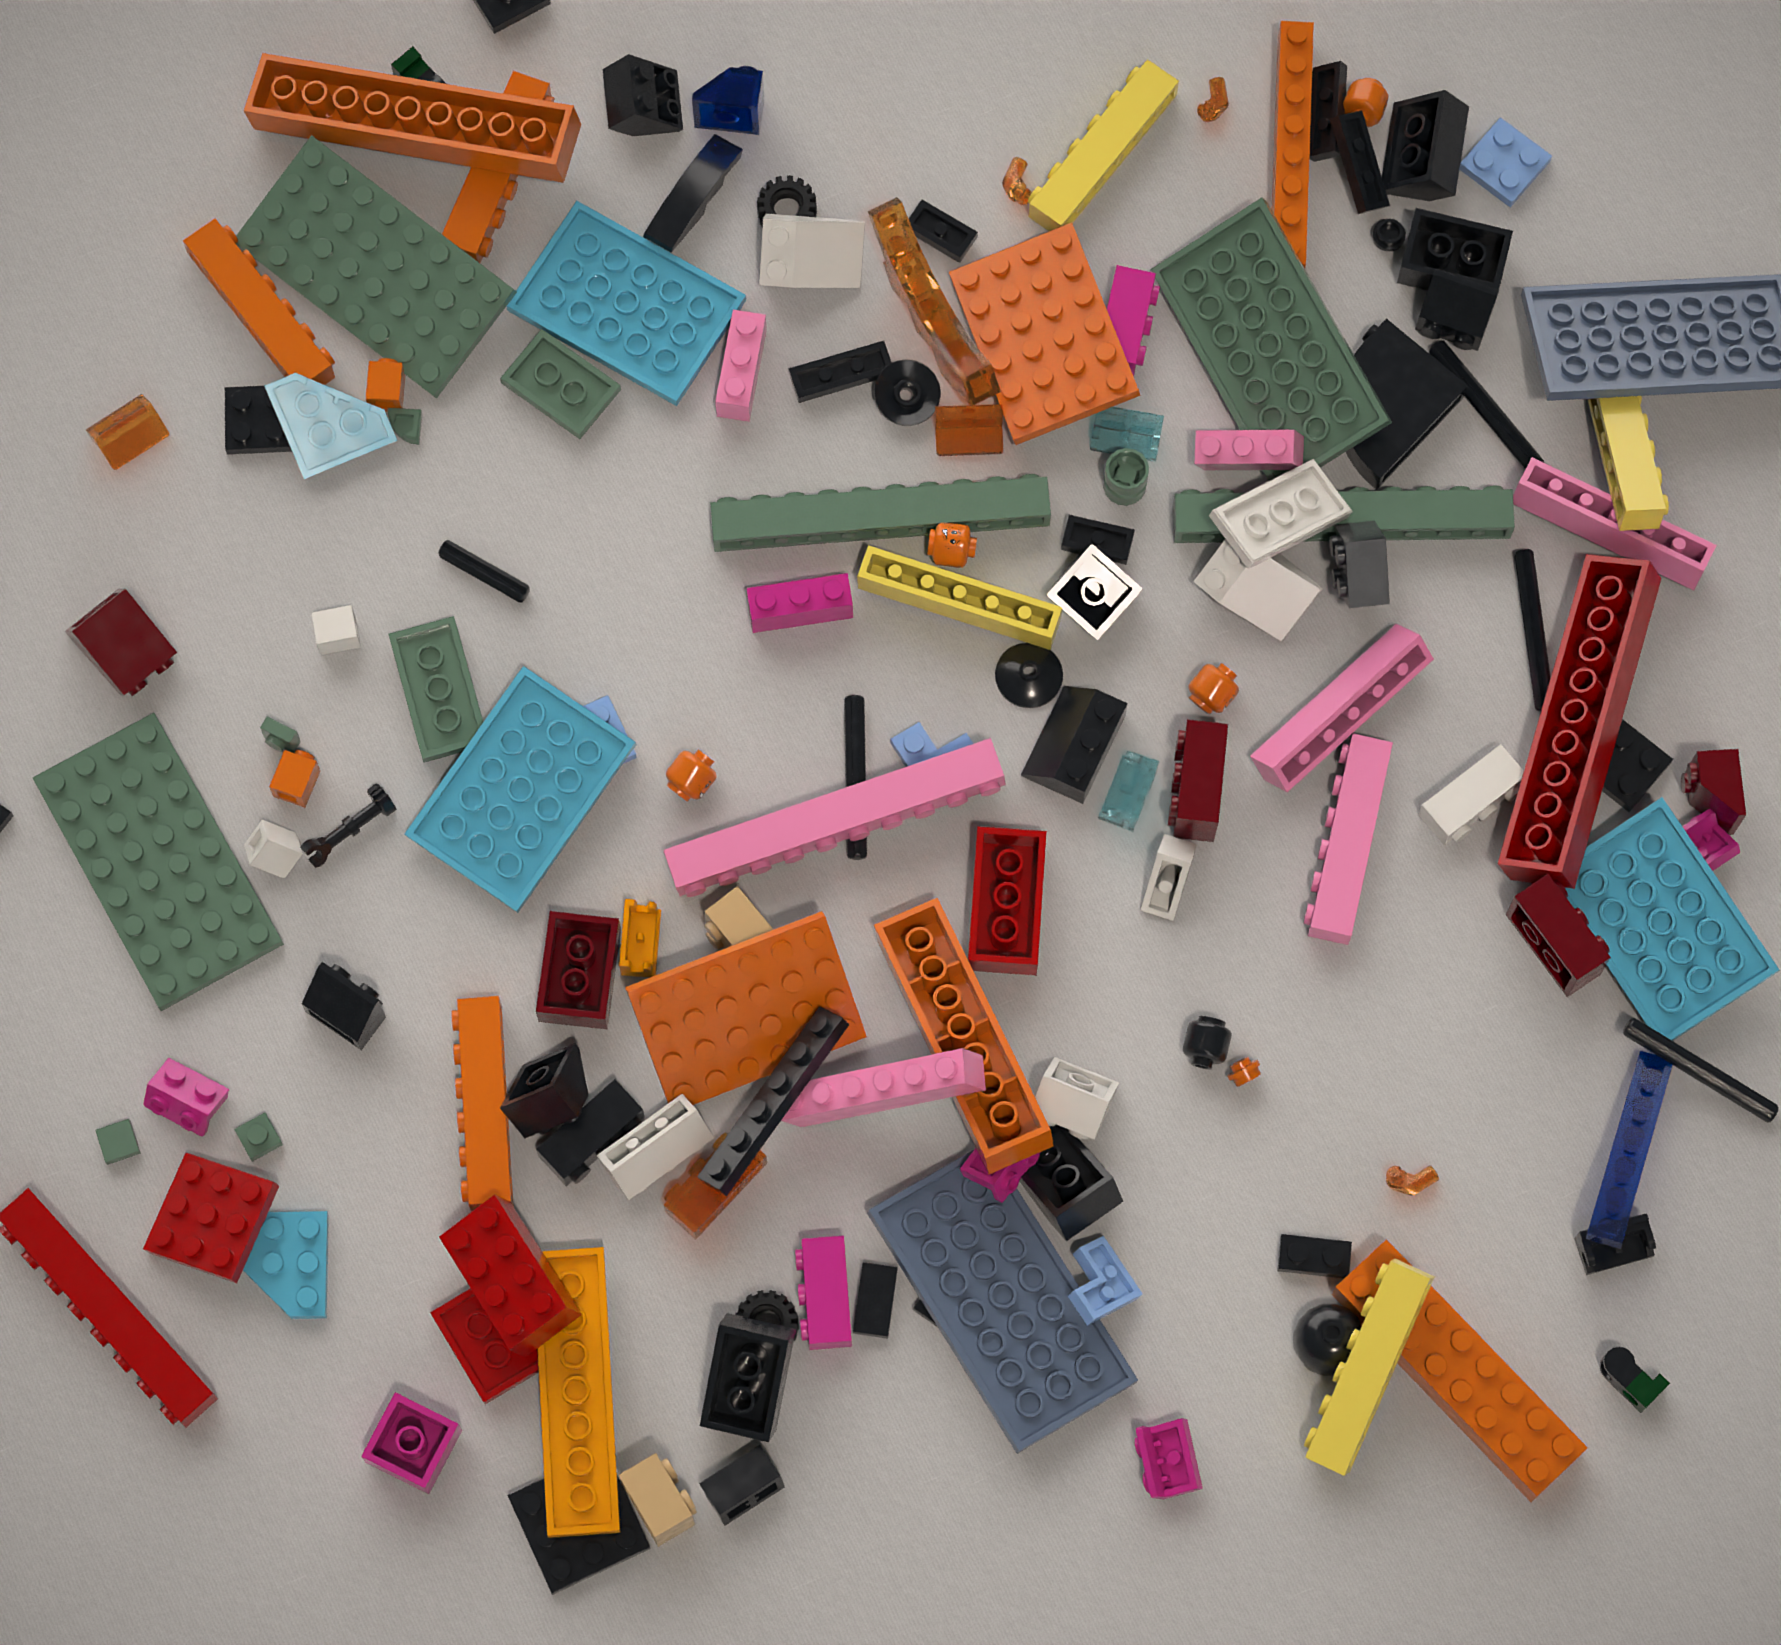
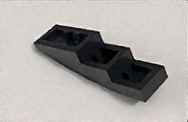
(692, 193)

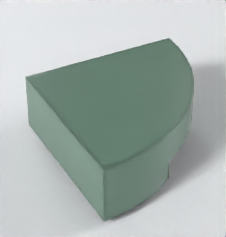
(406, 423)

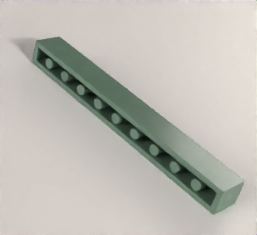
(879, 513)
(1398, 513)

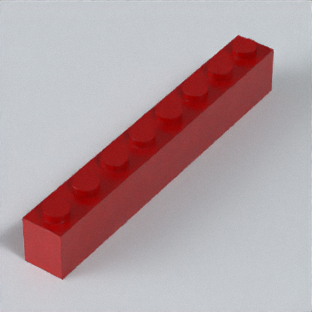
(107, 1308)

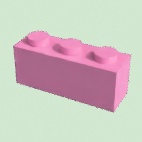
(741, 365)
(1248, 449)

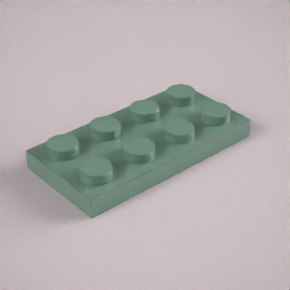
(437, 687)

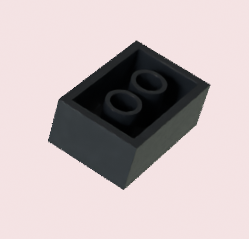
(1453, 246)
(747, 1377)

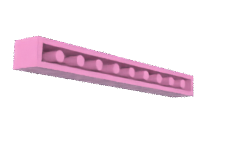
(835, 817)

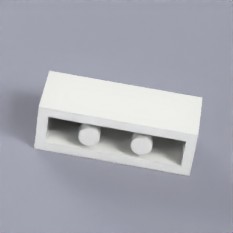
(1472, 796)
(655, 1146)

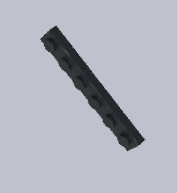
(773, 1101)

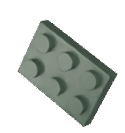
(560, 384)

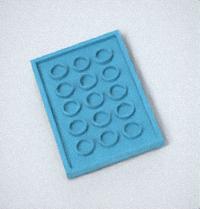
(626, 303)
(520, 789)
(1667, 923)

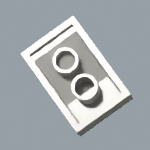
(811, 252)
(1266, 595)

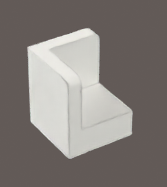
(335, 630)
(273, 849)

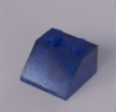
(731, 101)

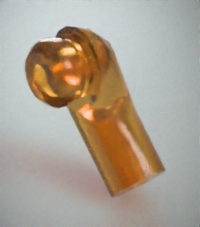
(1217, 104)
(1013, 182)
(1408, 1183)

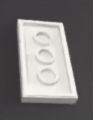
(1280, 513)

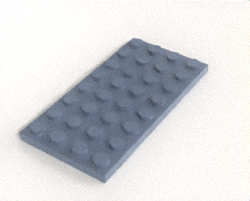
(1656, 336)
(1001, 1303)

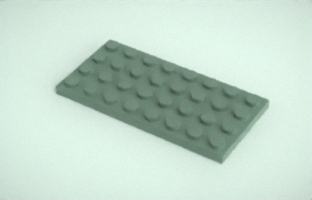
(374, 266)
(1270, 336)
(157, 861)

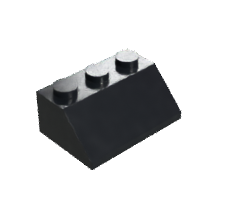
(1425, 146)
(1075, 741)

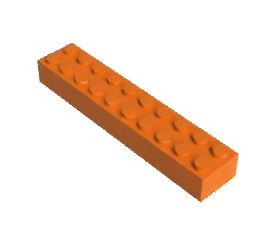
(413, 117)

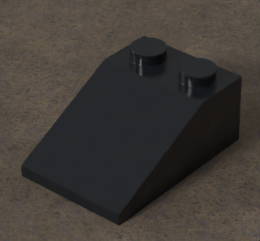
(1070, 1185)

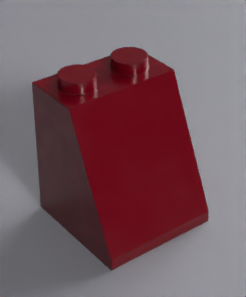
(122, 642)

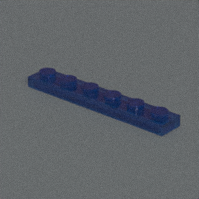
(1629, 1150)

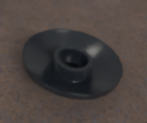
(916, 379)
(1029, 690)

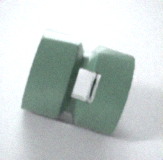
(1126, 476)

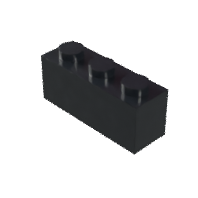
(601, 1124)

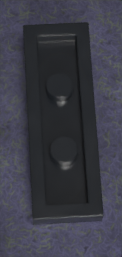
(1326, 103)
(1360, 162)
(839, 371)

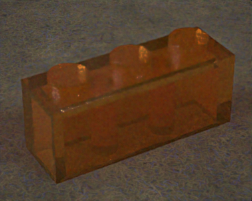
(697, 1204)

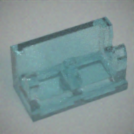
(1129, 429)
(1129, 790)

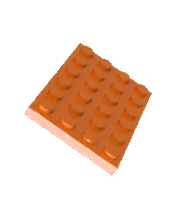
(1044, 333)
(741, 1008)

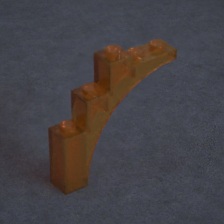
(931, 313)

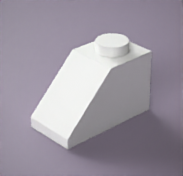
(1168, 877)

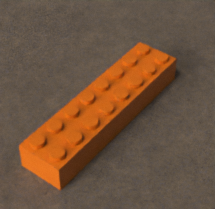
(957, 1015)
(1473, 1385)

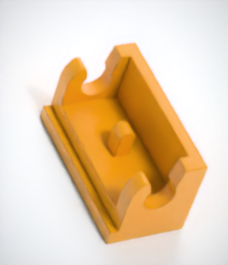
(639, 939)

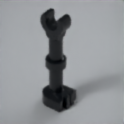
(350, 826)

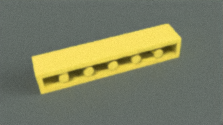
(1103, 147)
(1629, 462)
(959, 597)
(1369, 1366)

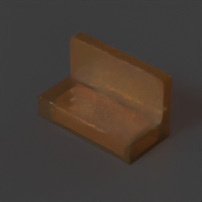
(969, 430)
(128, 431)

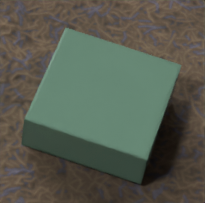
(118, 1141)

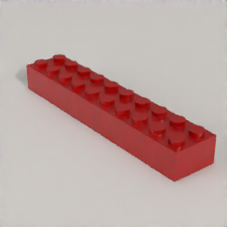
(1580, 720)

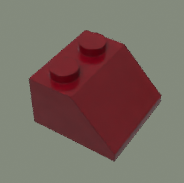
(1716, 784)

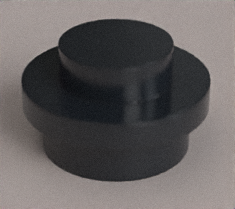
(1389, 235)

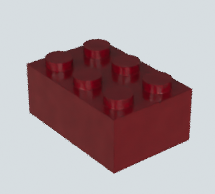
(1198, 780)
(1558, 934)
(578, 970)

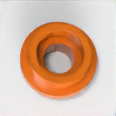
(1244, 1071)

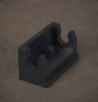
(1636, 1246)
(742, 1485)

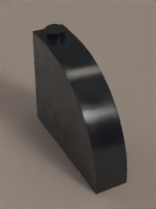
(1414, 393)

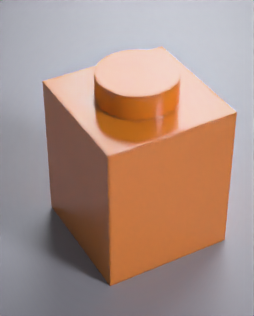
(385, 383)
(295, 777)

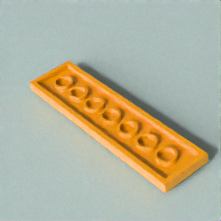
(579, 1405)

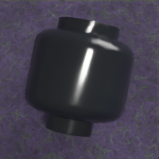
(1207, 1042)

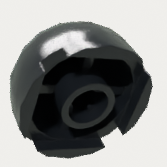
(1323, 1337)

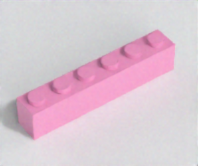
(1592, 516)
(1341, 707)
(1349, 839)
(888, 1087)

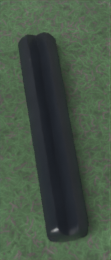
(484, 571)

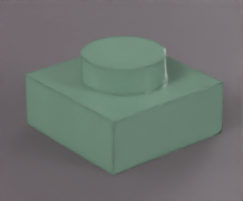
(279, 736)
(258, 1137)

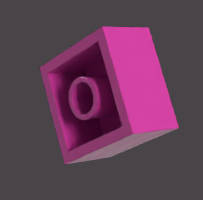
(411, 1443)

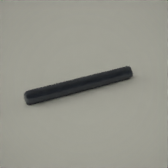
(1486, 405)
(1533, 625)
(855, 759)
(1700, 1070)

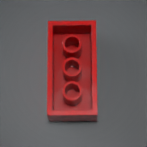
(1007, 900)
(510, 1275)

